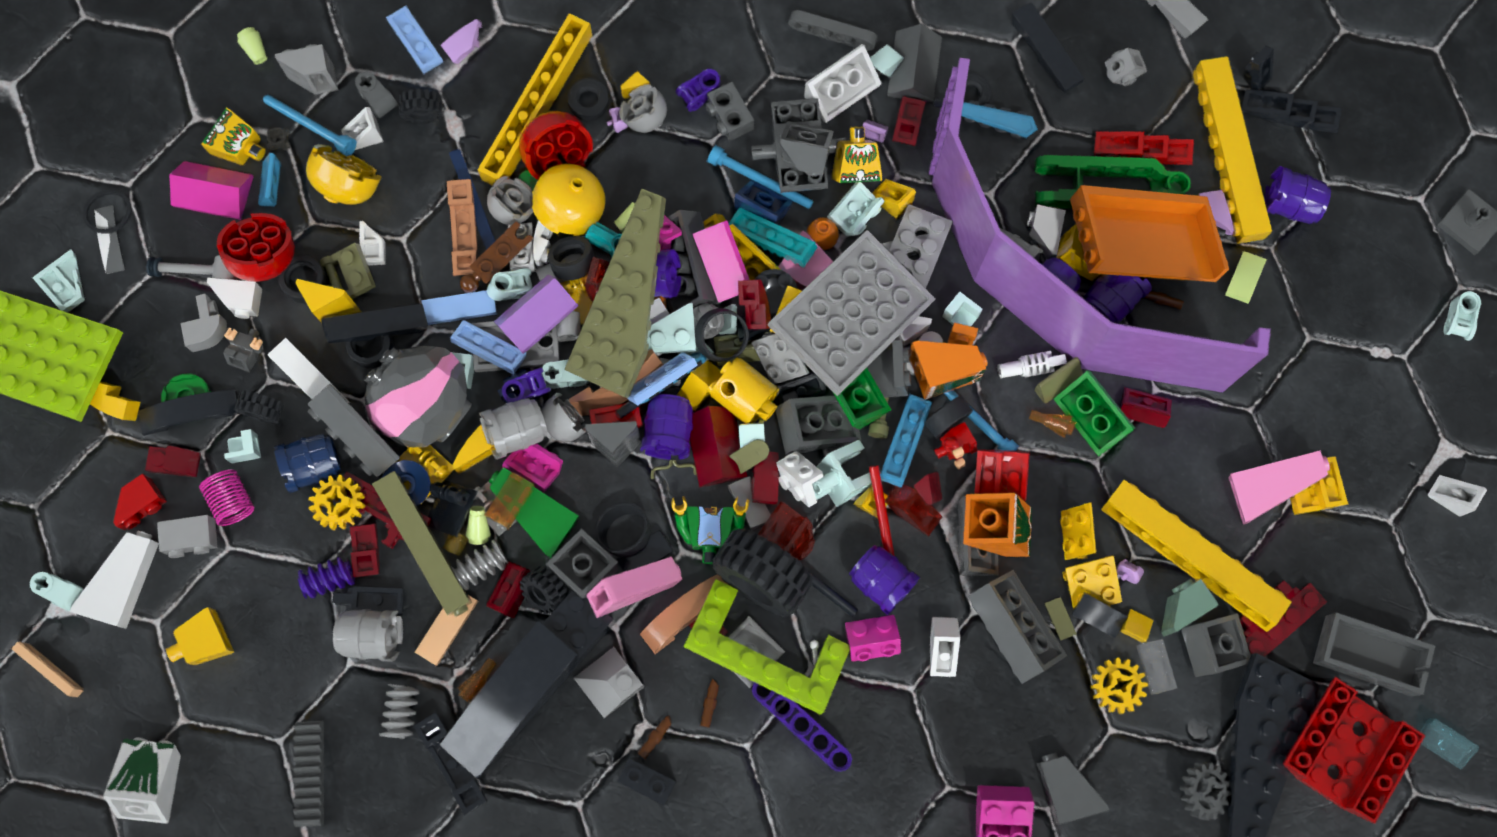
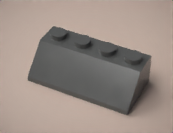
(695, 282)
(353, 430)
(1017, 626)

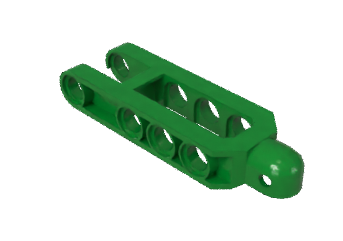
(1081, 166)

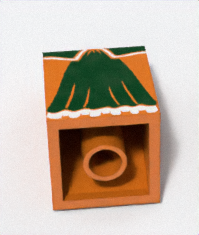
(945, 366)
(998, 524)

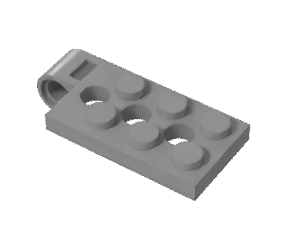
(928, 249)
(537, 355)

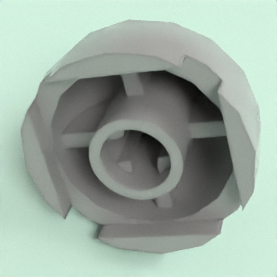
(644, 110)
(510, 200)
(562, 419)

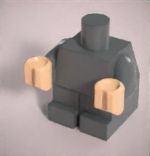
(242, 349)

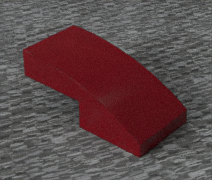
(908, 121)
(756, 303)
(765, 480)
(365, 550)

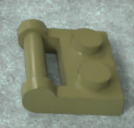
(353, 268)

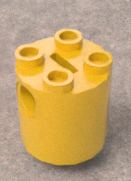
(744, 392)

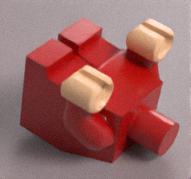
(956, 444)

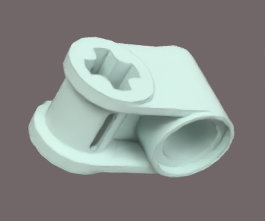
(515, 284)
(1462, 320)
(562, 377)
(59, 591)

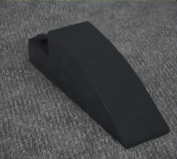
(525, 683)

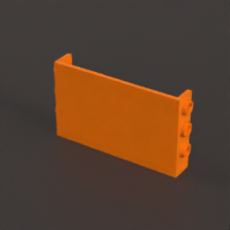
(1148, 234)

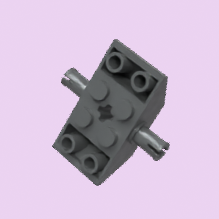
(788, 175)

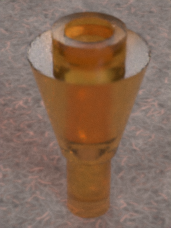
(1059, 424)
(473, 685)

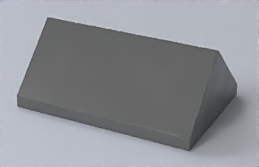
(919, 68)
(614, 440)
(971, 559)

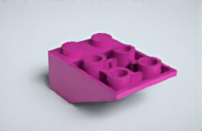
(1004, 811)

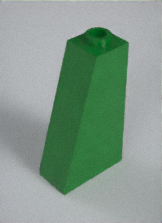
(541, 516)

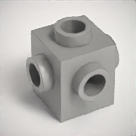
(1125, 66)

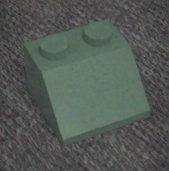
(1186, 605)

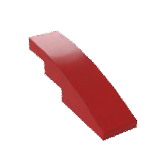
(1141, 146)

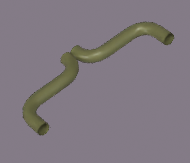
(671, 462)

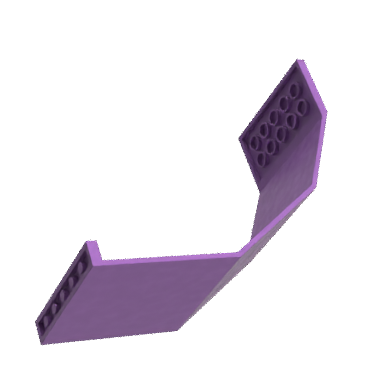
(1052, 306)

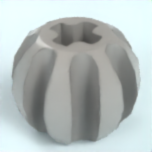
(714, 325)

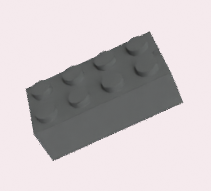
(1374, 654)

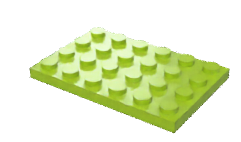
(52, 356)

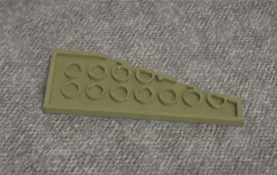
(617, 325)

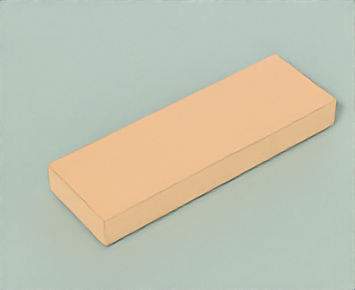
(442, 634)
(48, 669)

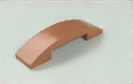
(462, 226)
(589, 400)
(677, 616)

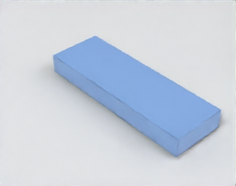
(414, 39)
(459, 307)
(488, 347)
(661, 377)

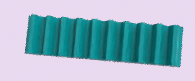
(774, 237)

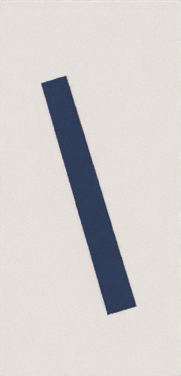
(481, 220)

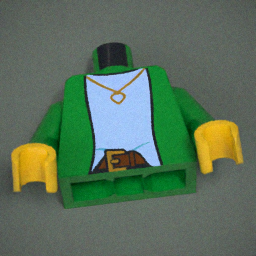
(708, 526)

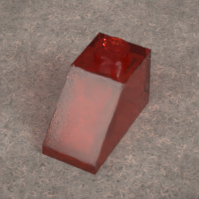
(913, 509)

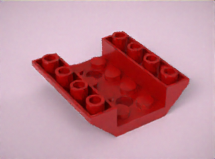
(1366, 763)

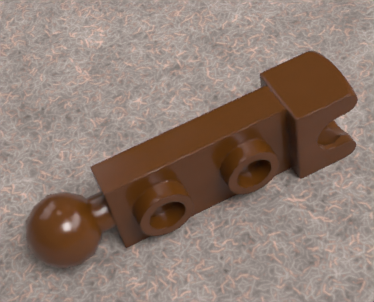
(494, 258)

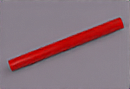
(881, 508)

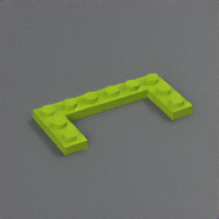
(709, 643)

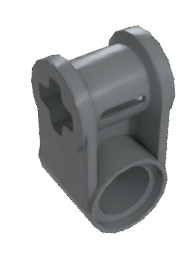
(375, 95)

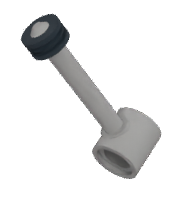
(156, 267)

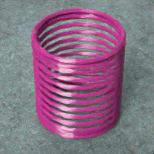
(221, 485)

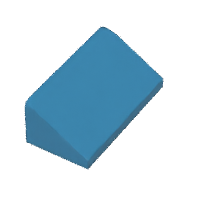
(269, 181)

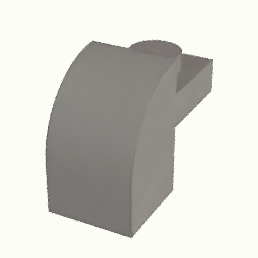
(207, 330)

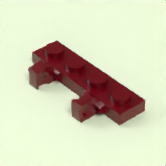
(376, 508)
(1302, 607)

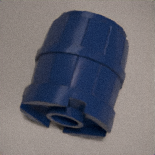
(307, 461)

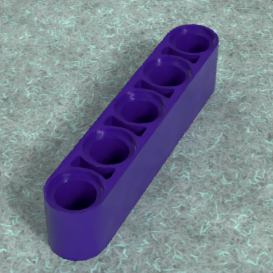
(808, 736)

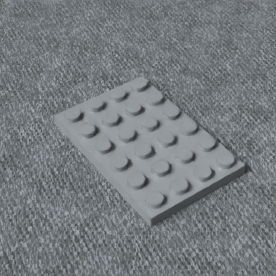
(851, 312)

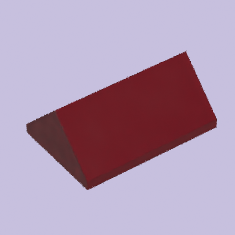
(712, 441)

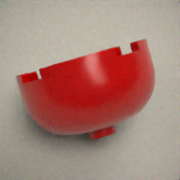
(554, 134)
(257, 246)

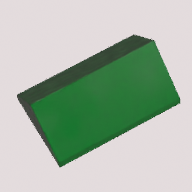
(863, 400)
(1095, 413)

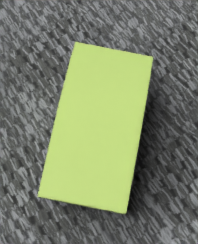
(1245, 277)

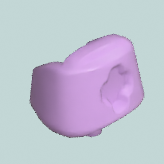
(618, 124)
(1129, 571)

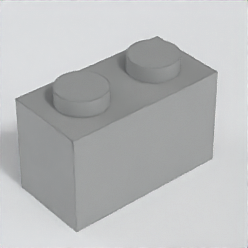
(187, 535)

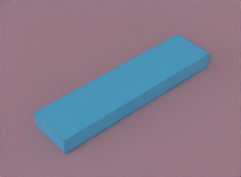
(905, 440)

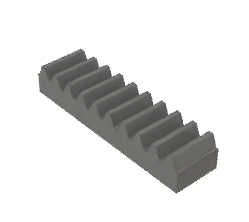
(309, 774)

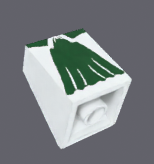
(143, 780)

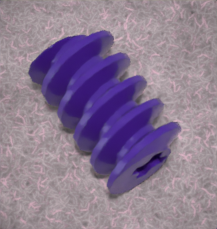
(326, 578)

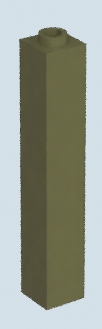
(422, 544)

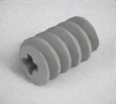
(479, 565)
(399, 711)

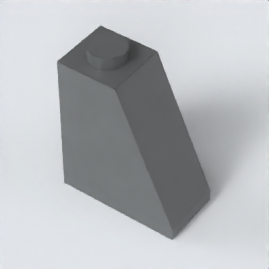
(1067, 790)

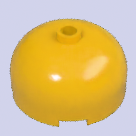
(341, 176)
(568, 199)

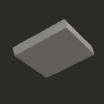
(755, 638)

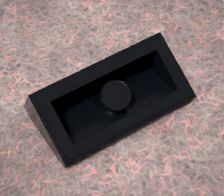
(801, 387)

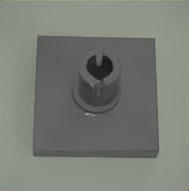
(1470, 222)

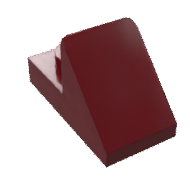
(173, 461)

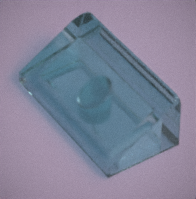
(1448, 743)

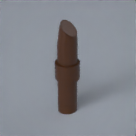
(1162, 298)
(709, 704)
(655, 737)

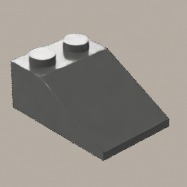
(814, 424)

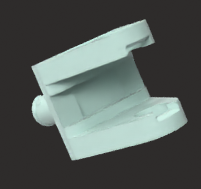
(835, 480)

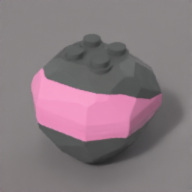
(417, 395)

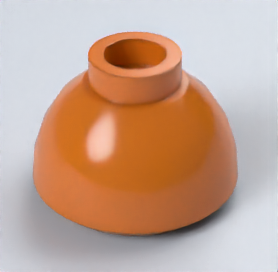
(823, 232)

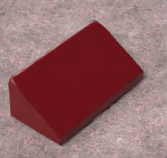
(1146, 407)
(930, 488)
(507, 594)

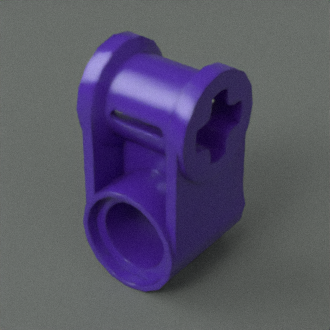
(695, 91)
(527, 385)

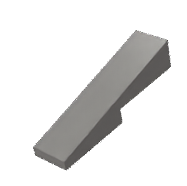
(1181, 14)

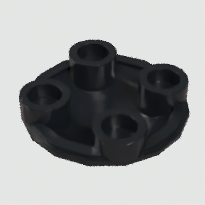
(775, 285)

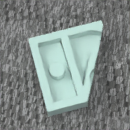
(62, 282)
(673, 332)

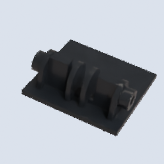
(450, 506)

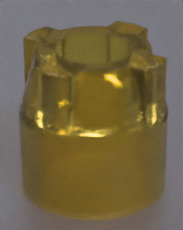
(455, 544)

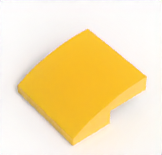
(1323, 494)

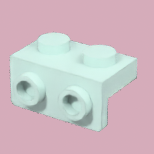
(855, 210)

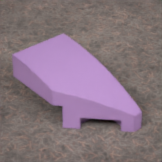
(462, 42)
(1220, 210)

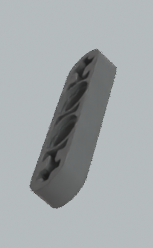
(832, 30)

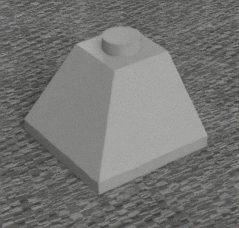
(609, 682)

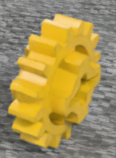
(337, 491)
(1123, 694)

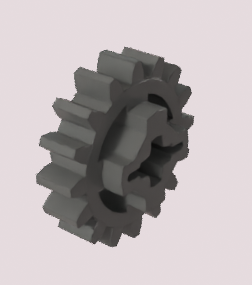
(1205, 791)

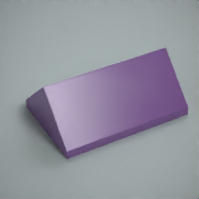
(536, 313)

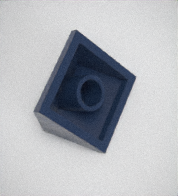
(762, 202)

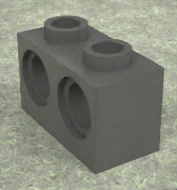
(733, 110)

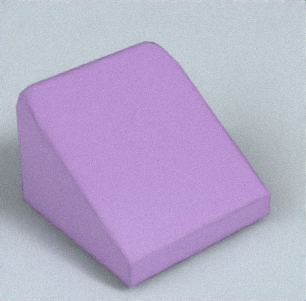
(875, 131)

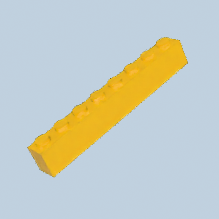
(536, 97)
(1232, 150)
(1196, 556)

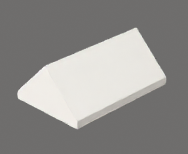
(843, 83)

